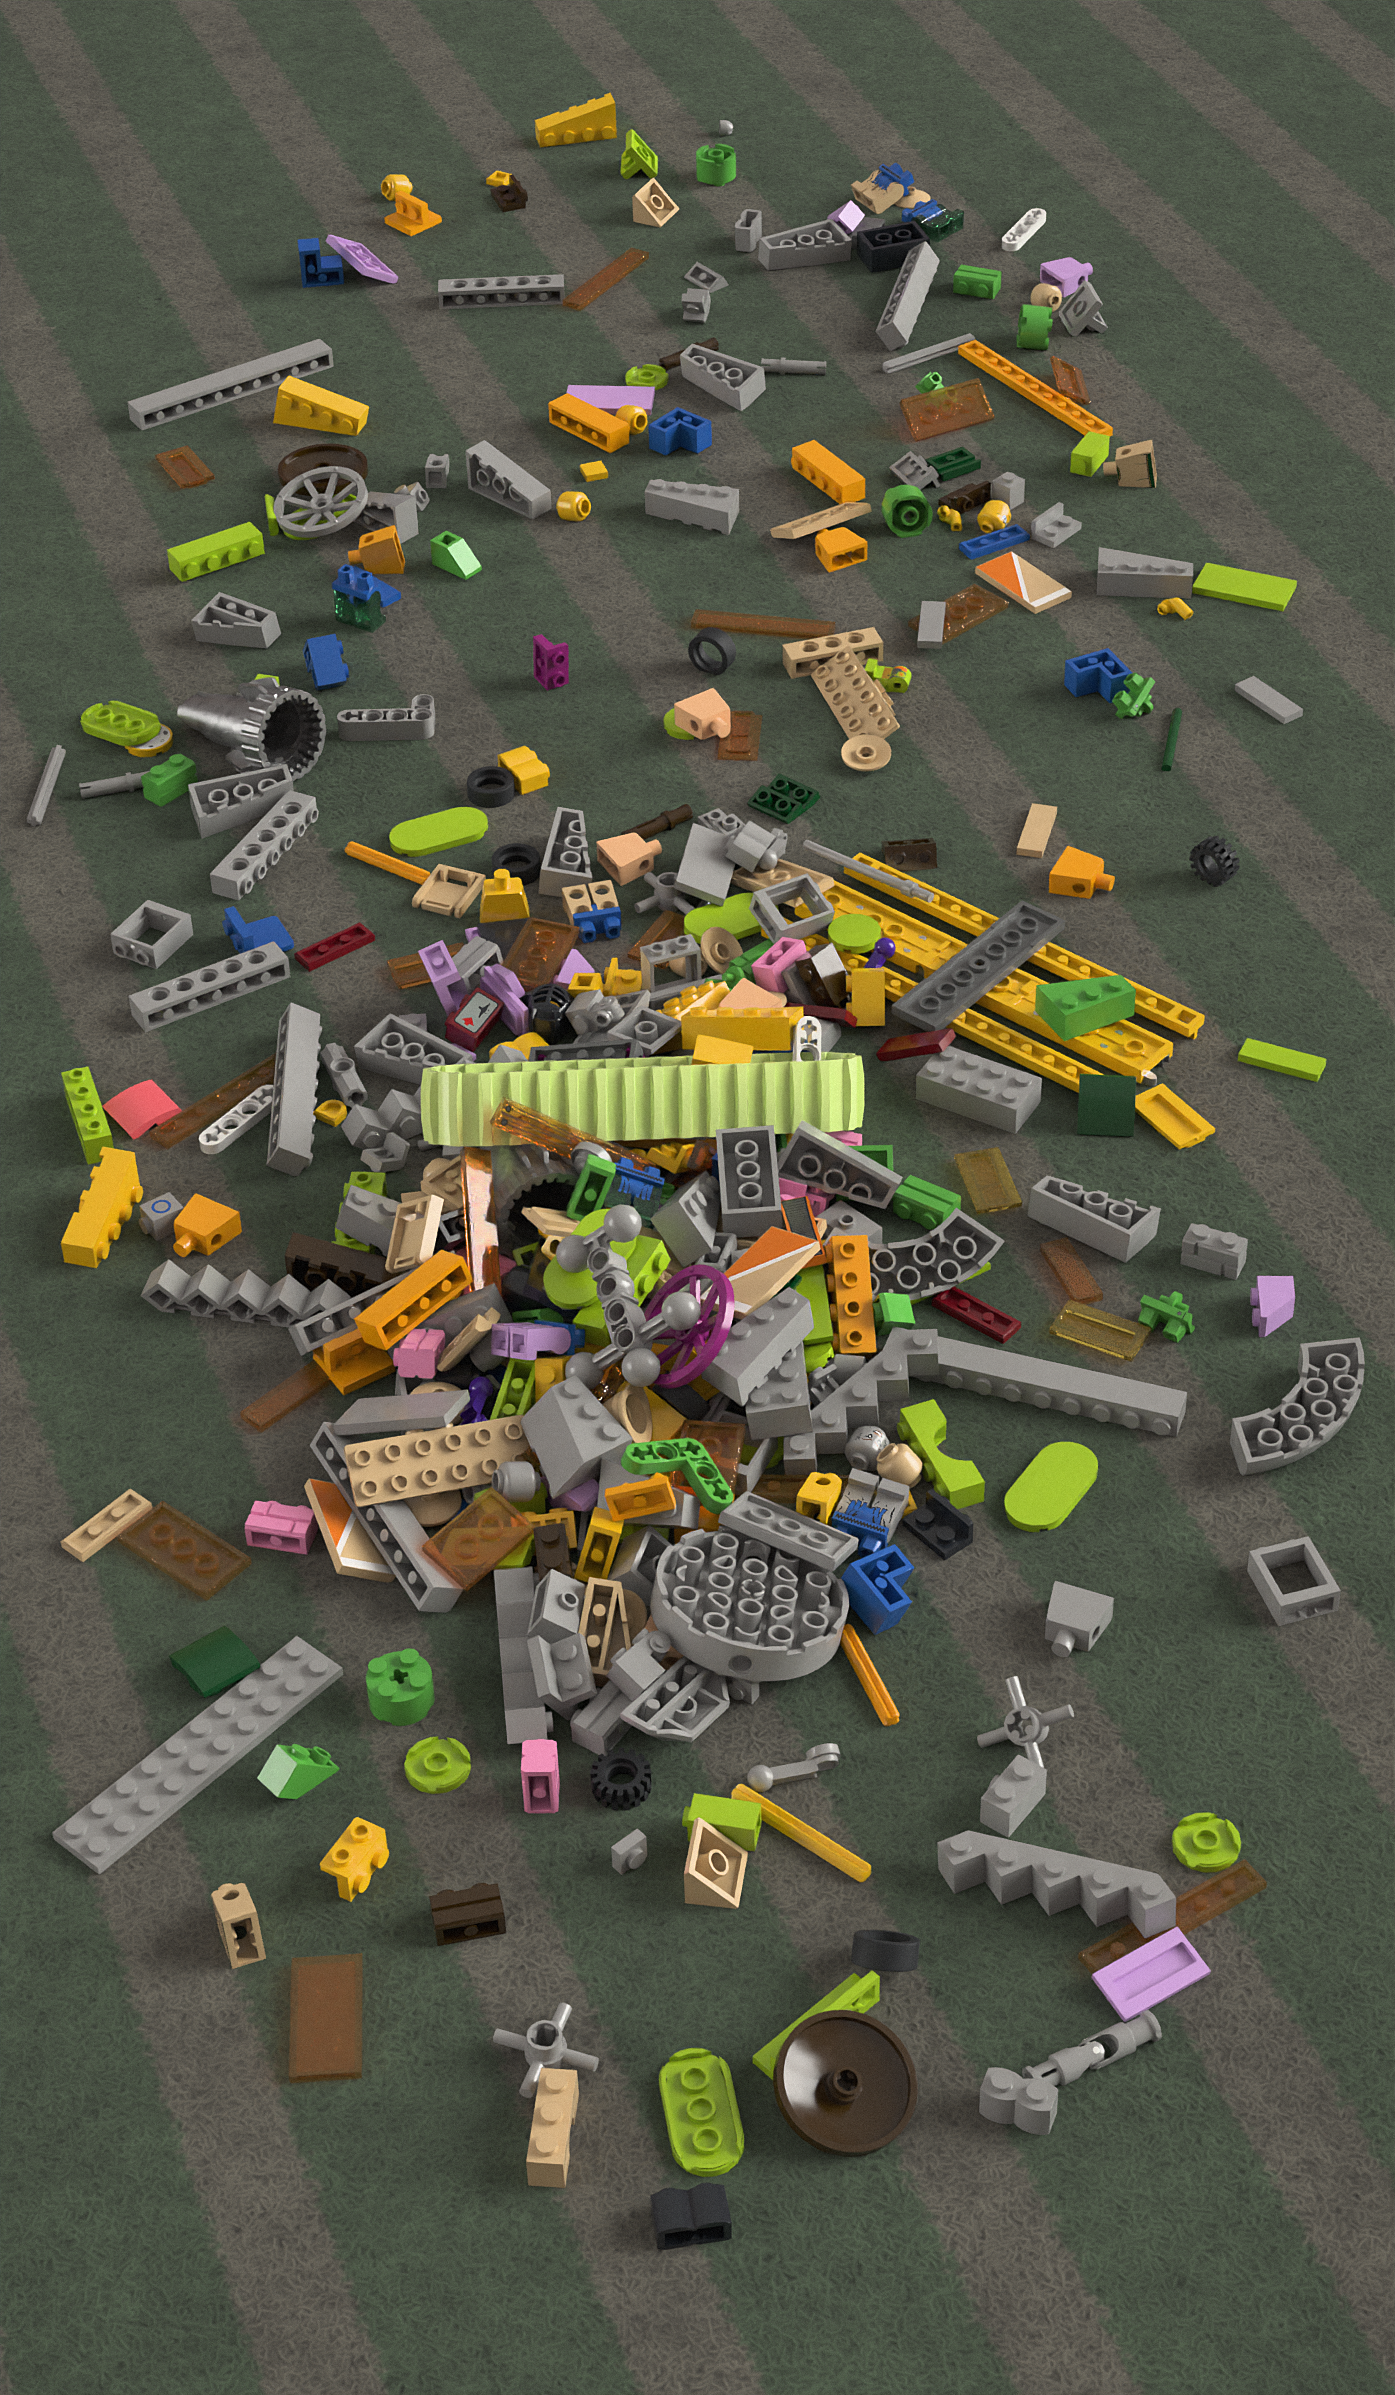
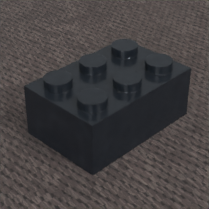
(888, 245)

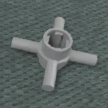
(664, 894)
(1012, 1725)
(545, 2048)

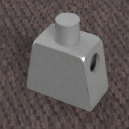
(1076, 1618)

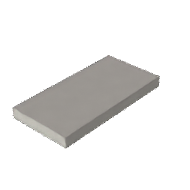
(704, 867)
(401, 1412)
(789, 1531)

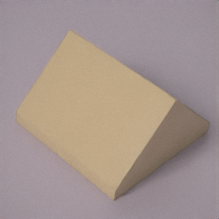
(652, 205)
(713, 1868)

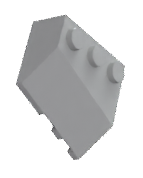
(572, 1435)

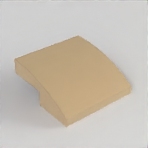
(467, 1339)

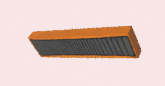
(800, 1220)

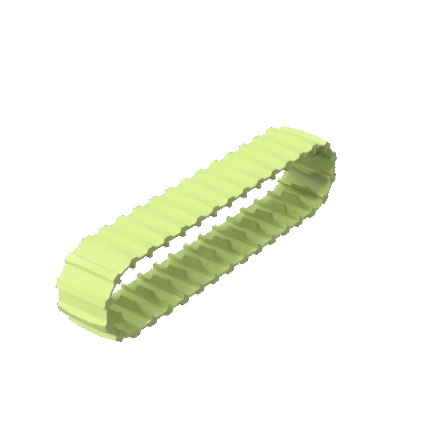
(645, 1096)

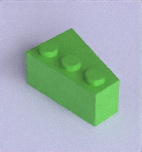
(1084, 1004)

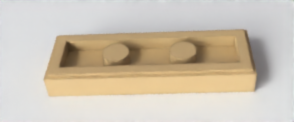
(1036, 830)
(106, 1525)

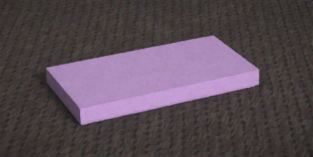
(362, 259)
(613, 397)

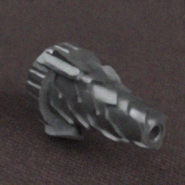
(261, 724)
(526, 1179)

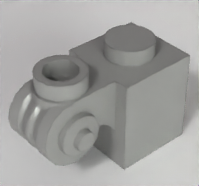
(592, 1011)
(639, 1666)

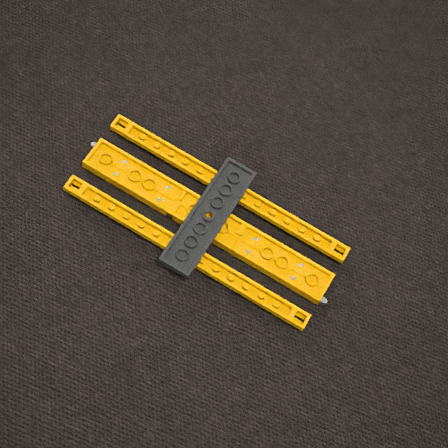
(990, 976)

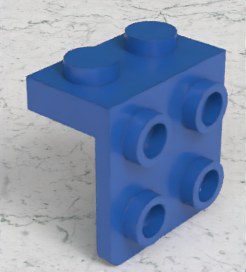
(255, 934)

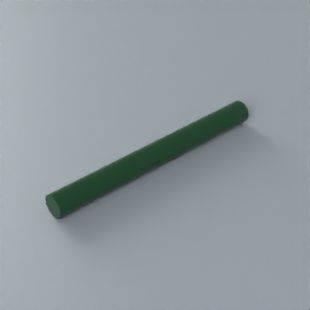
(1171, 739)

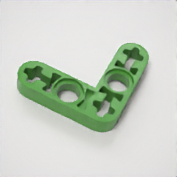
(684, 1456)

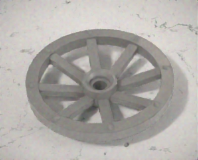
(321, 505)

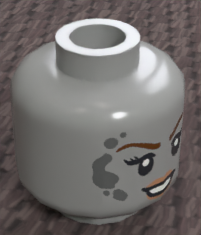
(865, 1446)

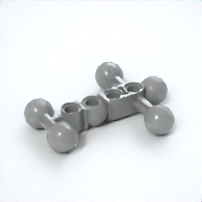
(615, 1290)

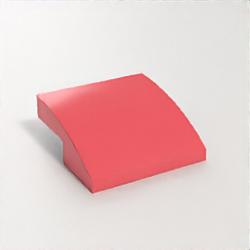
(141, 1108)

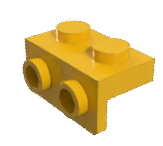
(356, 1857)

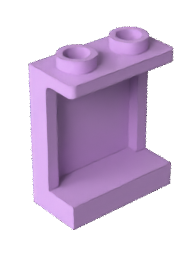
(442, 973)

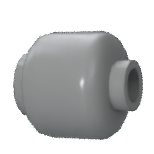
(516, 1481)

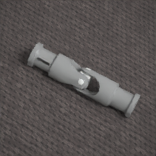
(1122, 2039)

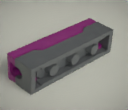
(592, 1050)

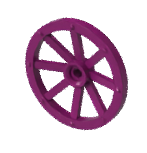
(699, 1332)

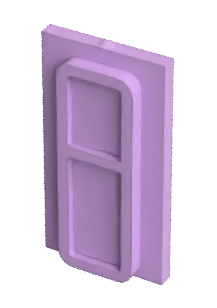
(514, 1013)
(1150, 1974)

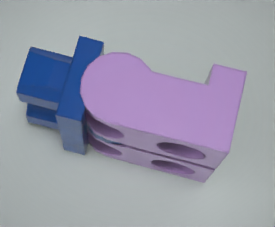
(526, 1338)

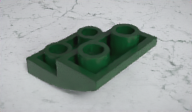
(784, 799)
(1106, 1105)
(215, 1661)

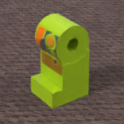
(889, 676)

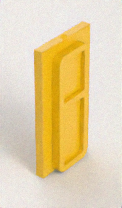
(1172, 1117)

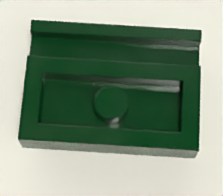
(954, 463)

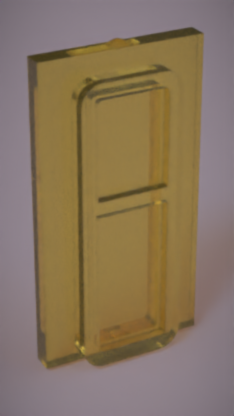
(988, 1180)
(1100, 1330)

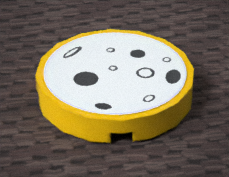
(161, 742)

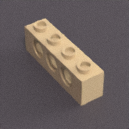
(806, 656)

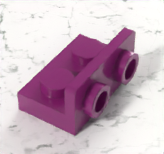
(550, 662)

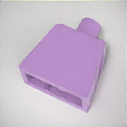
(1065, 274)

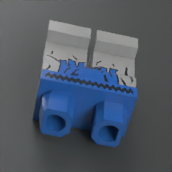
(870, 1510)

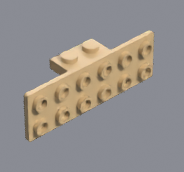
(855, 697)
(432, 1460)

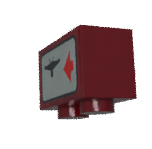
(473, 1019)

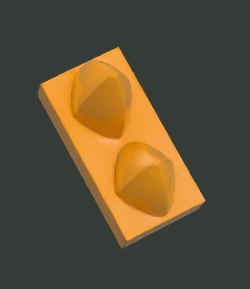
(640, 1498)

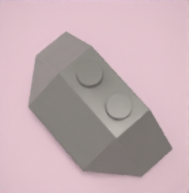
(679, 1703)

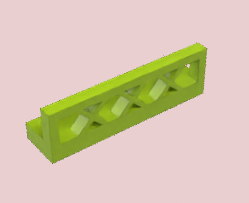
(852, 1995)

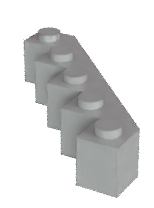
(401, 1111)
(242, 1299)
(857, 1399)
(523, 1709)
(1057, 1880)

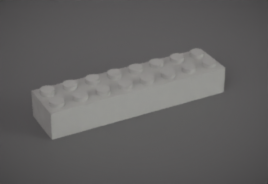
(783, 1400)

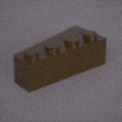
(352, 1270)

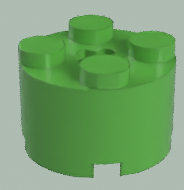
(715, 164)
(1034, 327)
(906, 507)
(400, 1687)

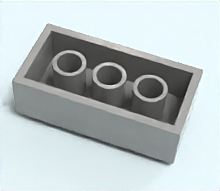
(979, 1089)
(748, 1180)

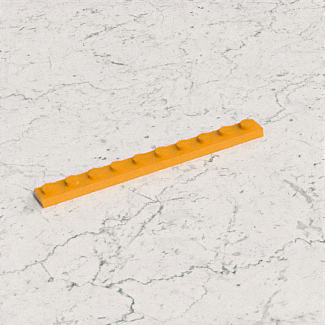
(1033, 389)

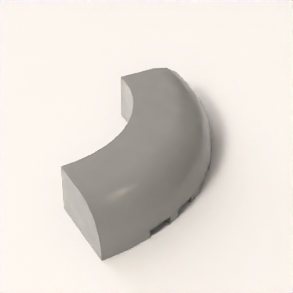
(932, 1261)
(1309, 1414)

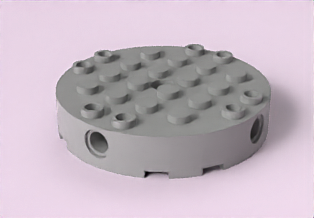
(747, 1606)

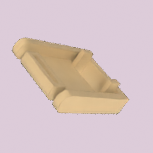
(445, 897)
(413, 1239)

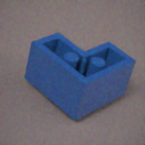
(317, 269)
(678, 430)
(325, 662)
(1096, 672)
(876, 1587)

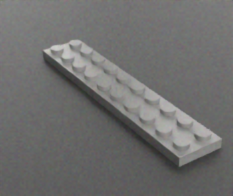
(197, 1755)

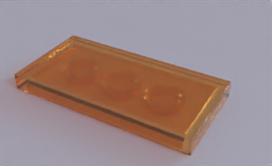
(946, 409)
(966, 611)
(540, 951)
(184, 1550)
(326, 2018)

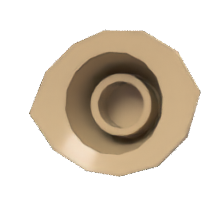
(632, 1412)

